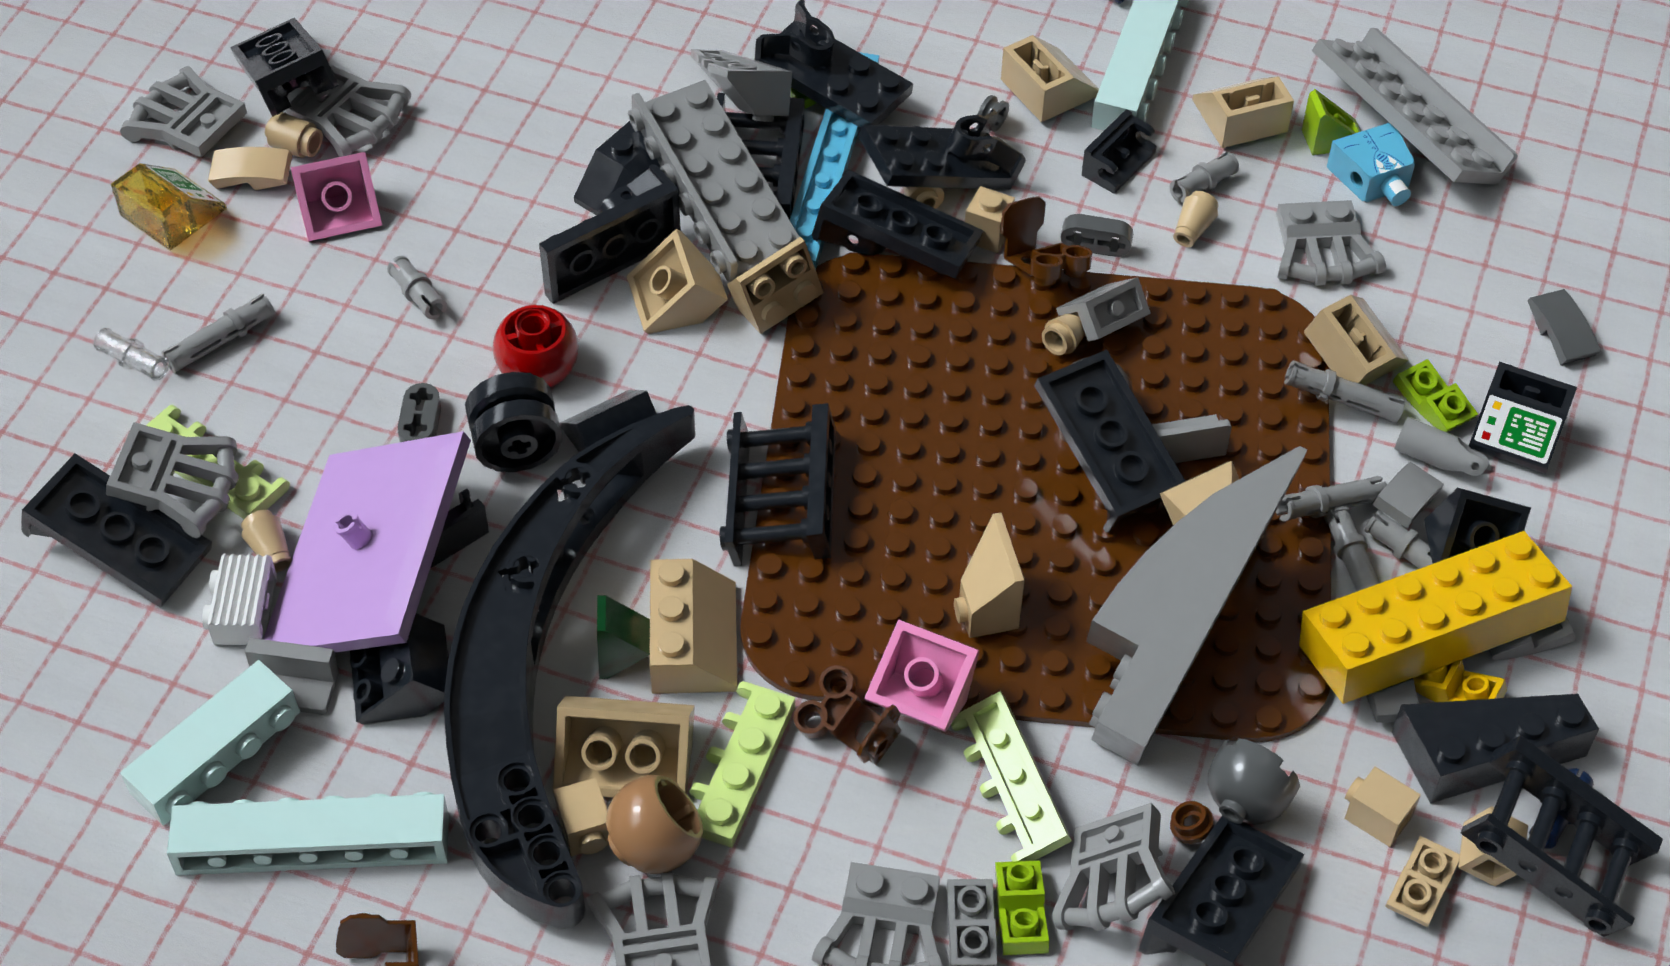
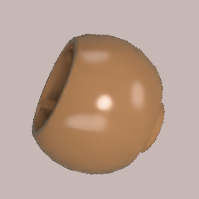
(653, 825)

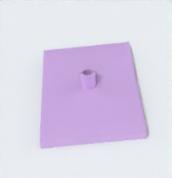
(368, 545)

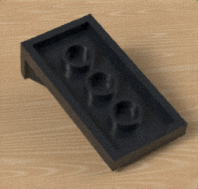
(282, 62)
(833, 71)
(943, 155)
(896, 222)
(614, 238)
(1109, 435)
(116, 535)
(1222, 895)

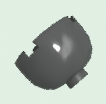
(1250, 783)

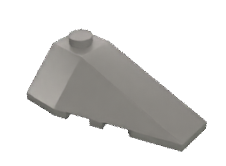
(748, 83)

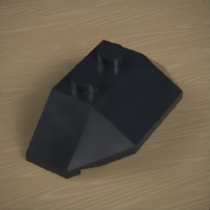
(613, 166)

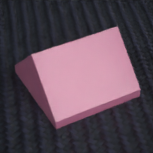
(336, 196)
(923, 675)

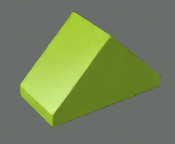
(1325, 123)

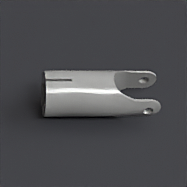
(1439, 448)

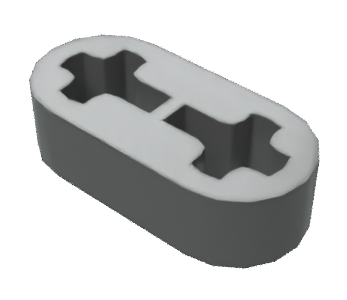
(1098, 234)
(411, 417)

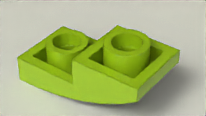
(1428, 393)
(1021, 907)

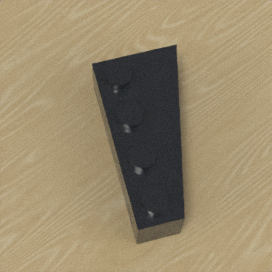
(1455, 740)

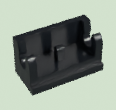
(1118, 152)
(462, 527)

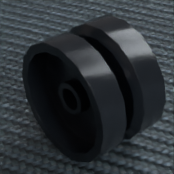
(513, 422)

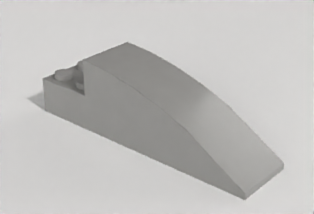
(1172, 601)

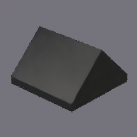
(607, 418)
(1470, 521)

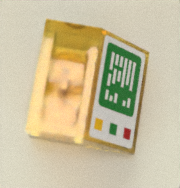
(164, 203)

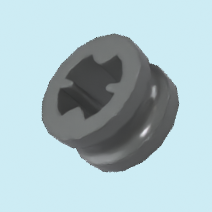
(1001, 108)

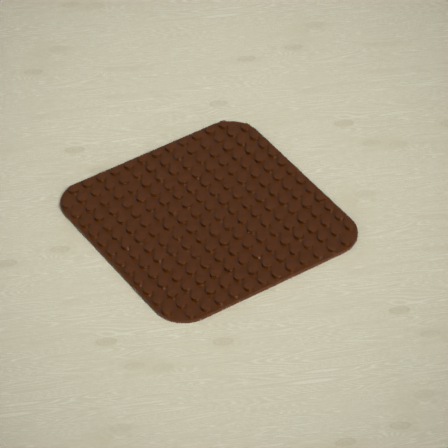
(949, 429)

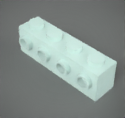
(211, 742)

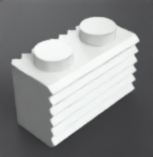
(241, 599)

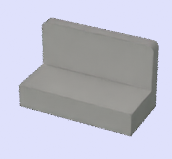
(1108, 307)
(1195, 437)
(303, 668)

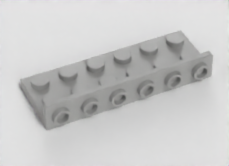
(1419, 108)
(714, 176)

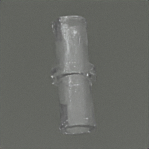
(131, 354)

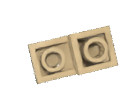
(252, 165)
(1423, 881)

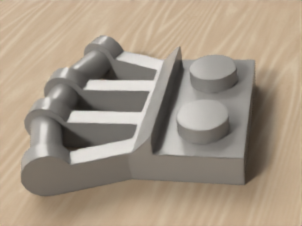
(334, 107)
(196, 127)
(1321, 226)
(147, 469)
(1107, 848)
(888, 901)
(662, 946)

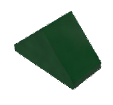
(621, 636)

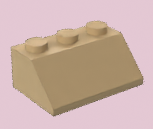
(691, 628)
(621, 742)

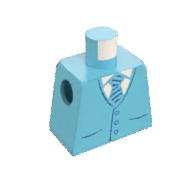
(1373, 164)

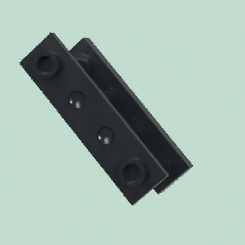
(785, 149)
(815, 497)
(1587, 810)

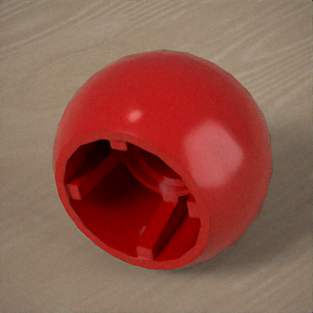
(536, 342)

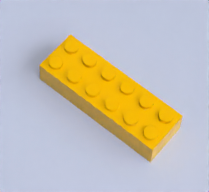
(1434, 616)

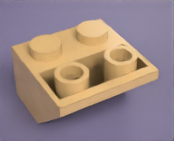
(1044, 78)
(1246, 110)
(776, 286)
(1354, 341)

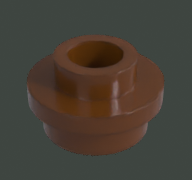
(1187, 815)

